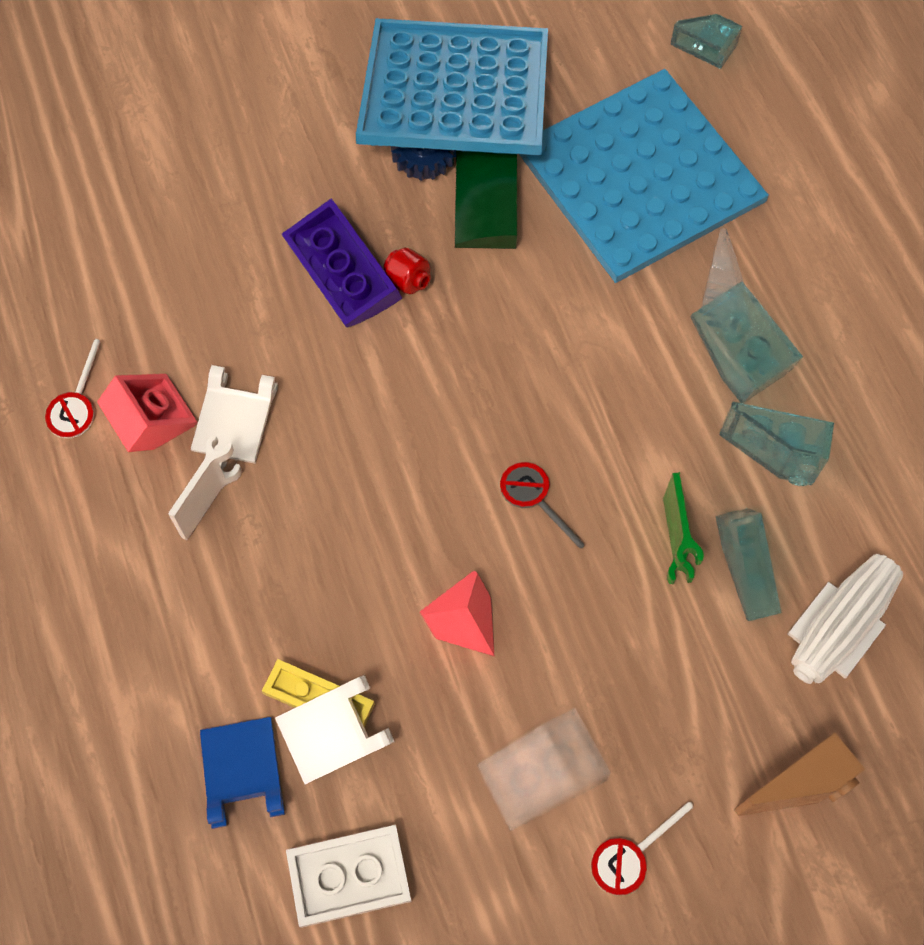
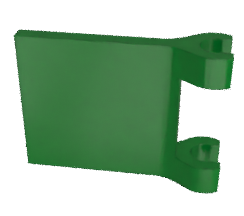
(679, 532)

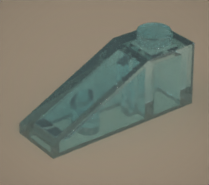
(749, 562)

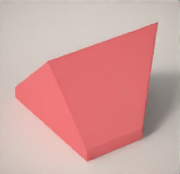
(463, 615)

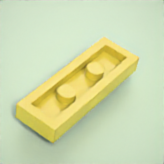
(298, 687)

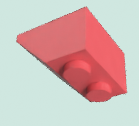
(145, 410)

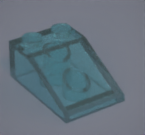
(744, 342)
(779, 441)

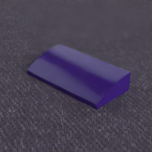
(341, 265)

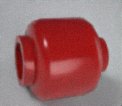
(407, 270)

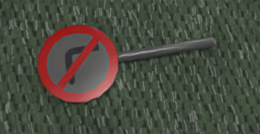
(527, 486)

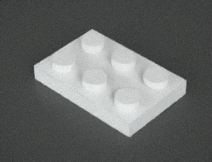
(348, 876)

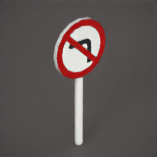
(72, 412)
(620, 864)

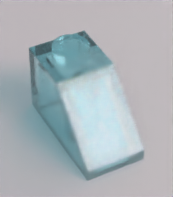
(707, 38)

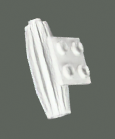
(844, 621)

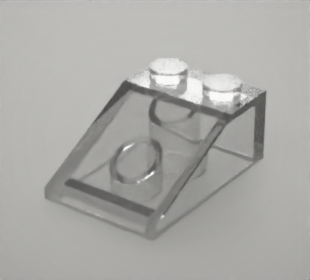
(544, 769)

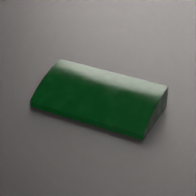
(486, 200)

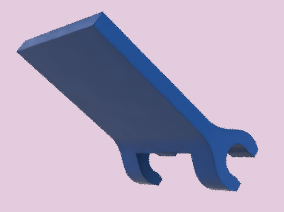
(240, 766)

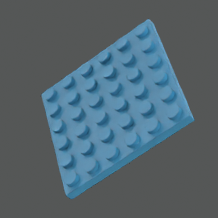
(454, 87)
(642, 175)

